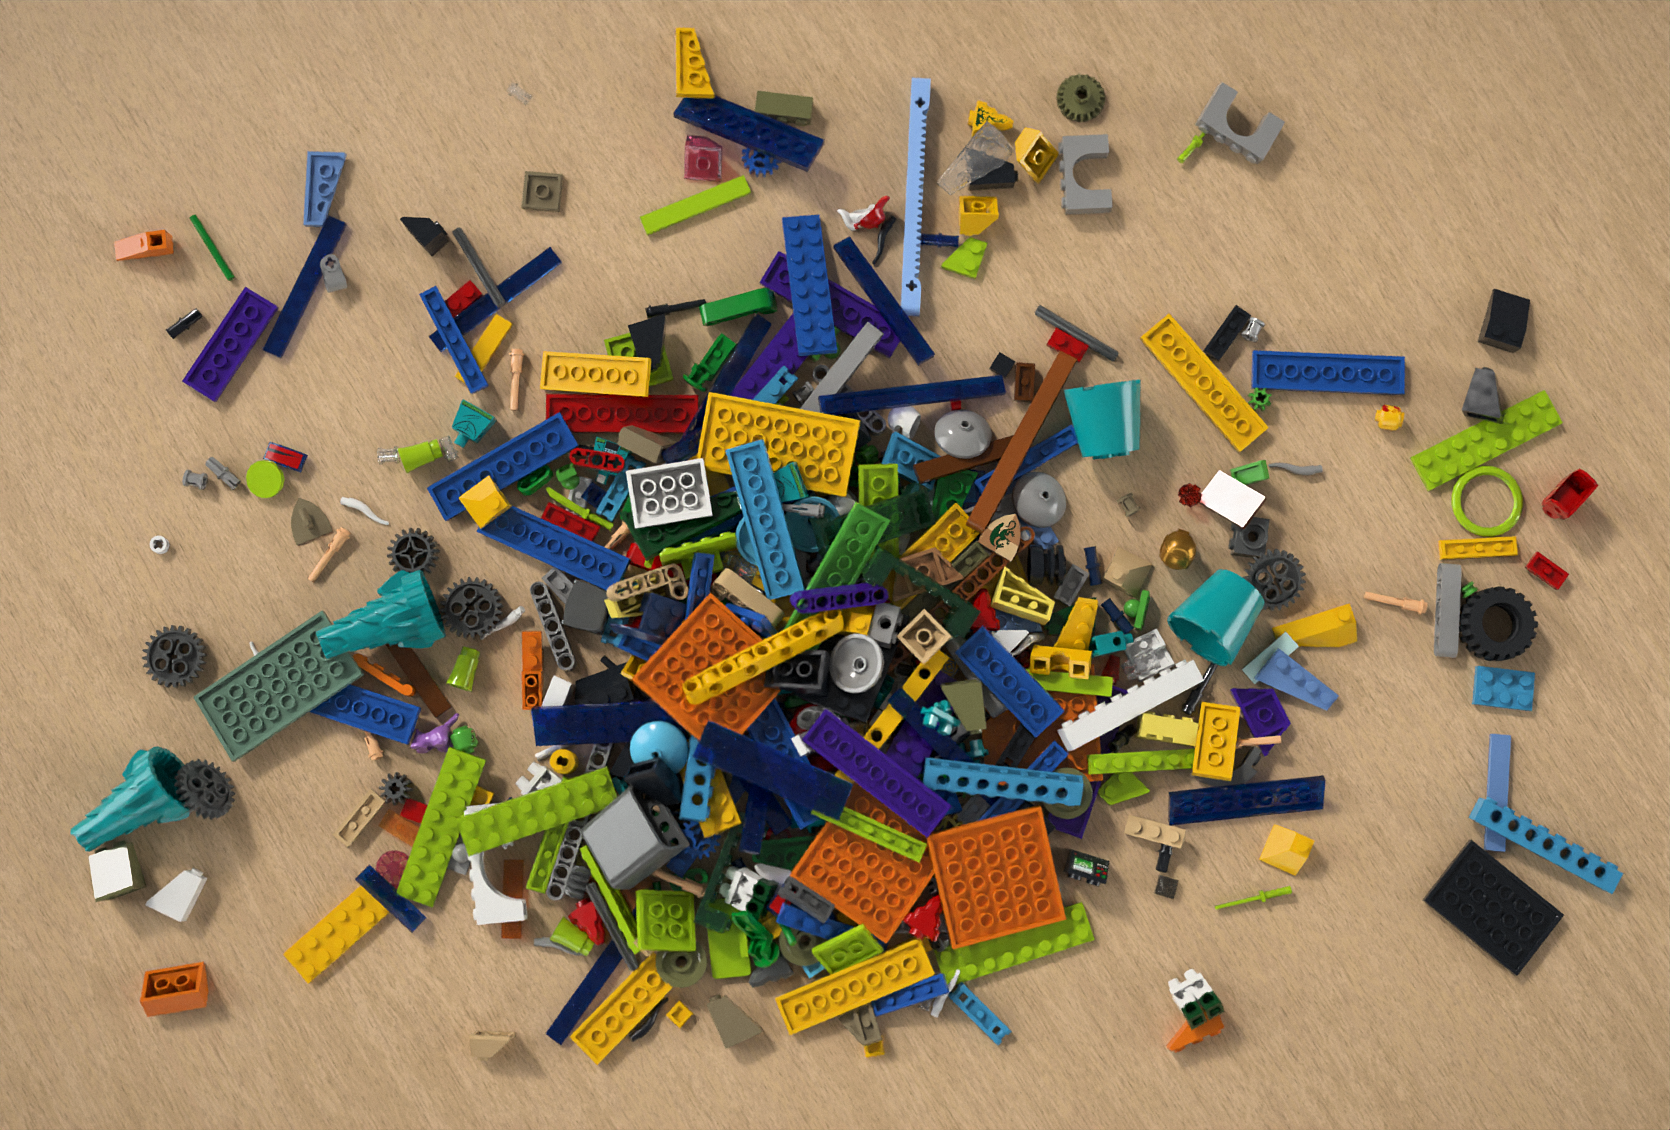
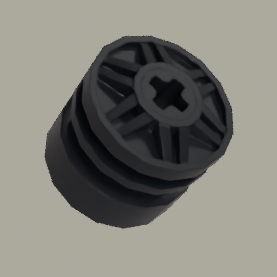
(1045, 565)

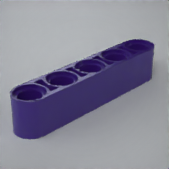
(830, 594)

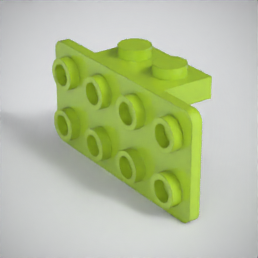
(708, 545)
(728, 950)

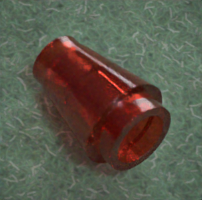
(1112, 668)

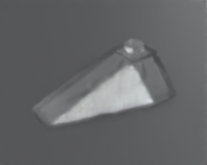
(981, 155)

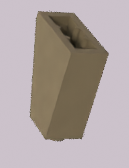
(644, 443)
(731, 1021)

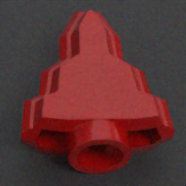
(987, 615)
(588, 920)
(925, 920)

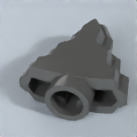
(778, 970)

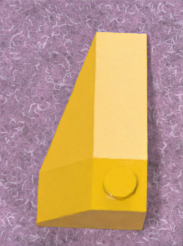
(1324, 629)

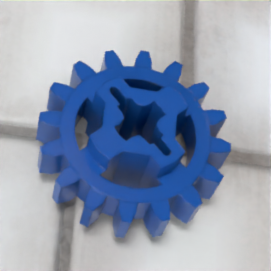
(755, 161)
(695, 850)

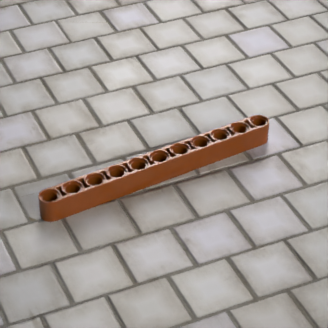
(1021, 442)
(977, 585)

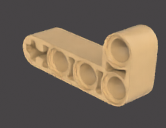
(643, 580)
(745, 596)

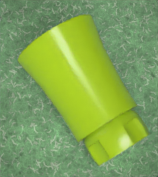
(419, 454)
(464, 669)
(571, 937)

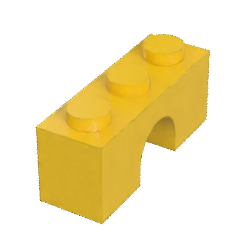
(1047, 658)

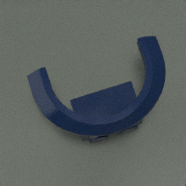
(659, 619)

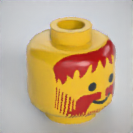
(1389, 417)

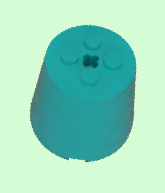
(1106, 418)
(1218, 616)

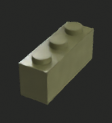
(785, 107)

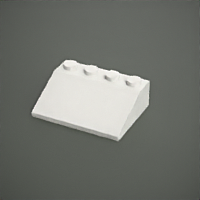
(669, 493)

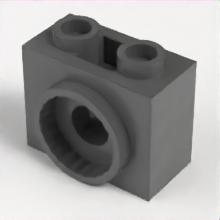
(1242, 546)

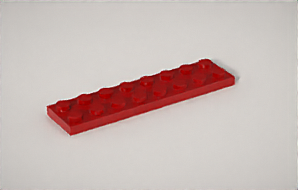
(612, 412)

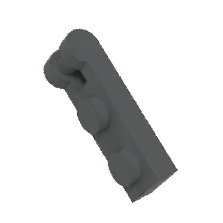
(806, 899)

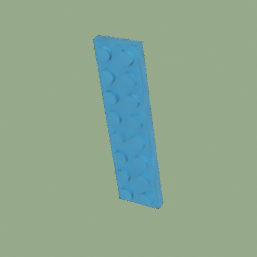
(765, 519)

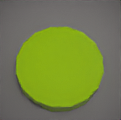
(265, 479)

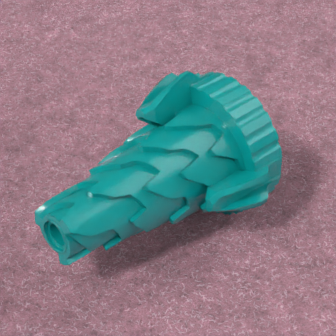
(402, 616)
(138, 801)

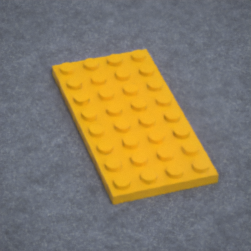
(814, 440)

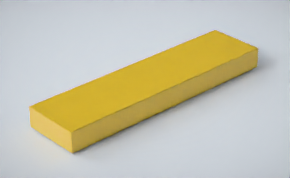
(489, 342)
(1478, 548)

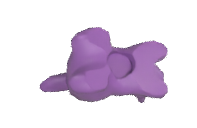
(436, 738)

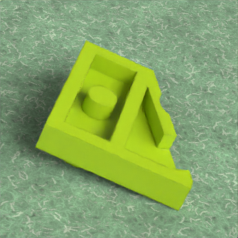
(966, 258)
(1121, 788)

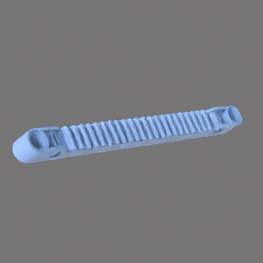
(914, 190)

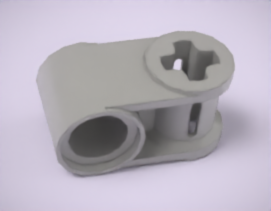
(334, 277)

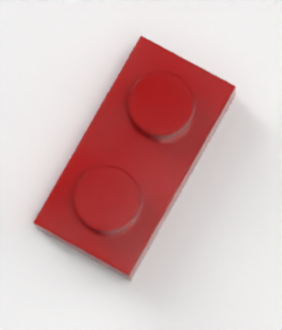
(463, 298)
(1066, 343)
(1547, 570)

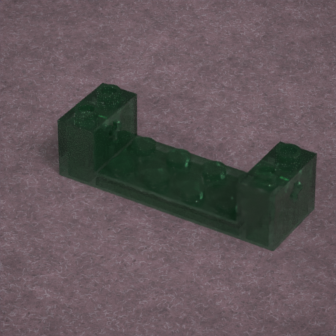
(906, 514)
(961, 614)
(707, 915)

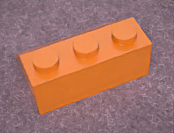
(174, 989)

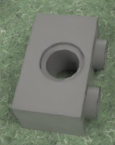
(882, 614)

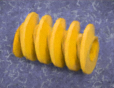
(558, 755)

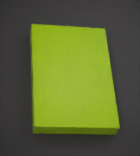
(847, 949)

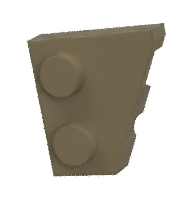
(862, 1024)

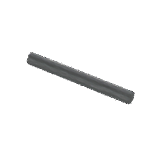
(478, 267)
(1076, 332)
(612, 926)

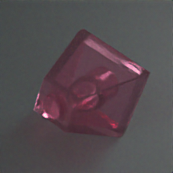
(702, 159)

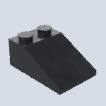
(1505, 321)
(801, 674)

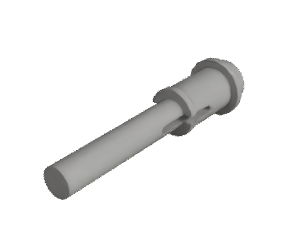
(812, 510)

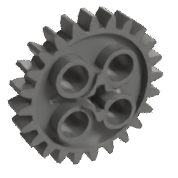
(1289, 571)
(484, 618)
(157, 652)
(204, 789)

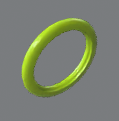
(1487, 531)

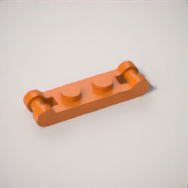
(377, 671)

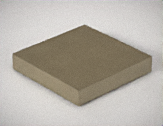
(542, 191)

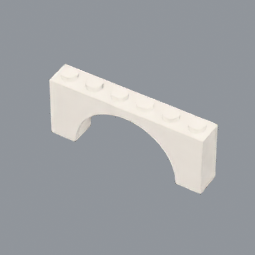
(489, 902)

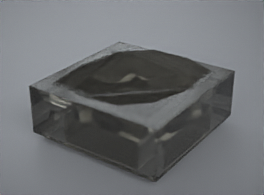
(1166, 886)

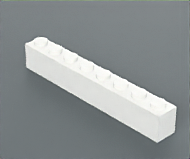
(1129, 705)

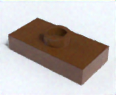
(1024, 382)

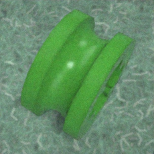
(1468, 589)

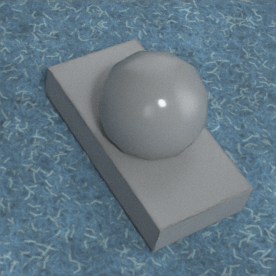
(459, 859)

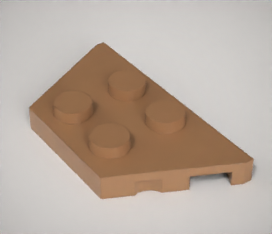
(931, 564)

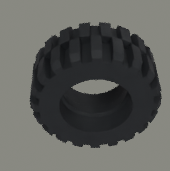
(1519, 612)

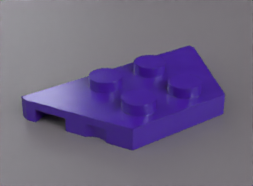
(1261, 713)

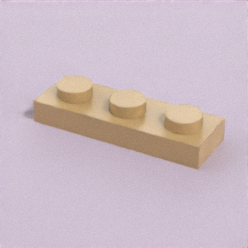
(359, 818)
(1155, 831)

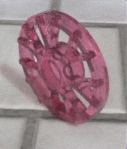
(393, 868)

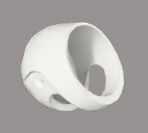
(904, 417)

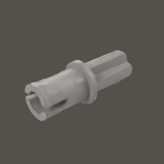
(222, 472)

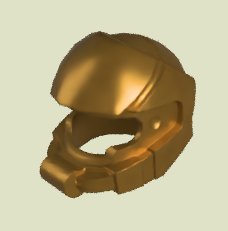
(1178, 550)

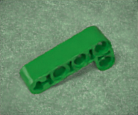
(738, 306)

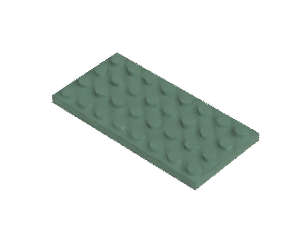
(275, 688)

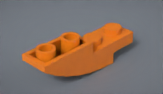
(532, 669)

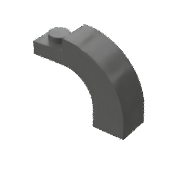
(1240, 774)

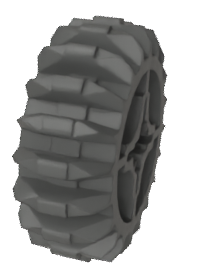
(412, 545)

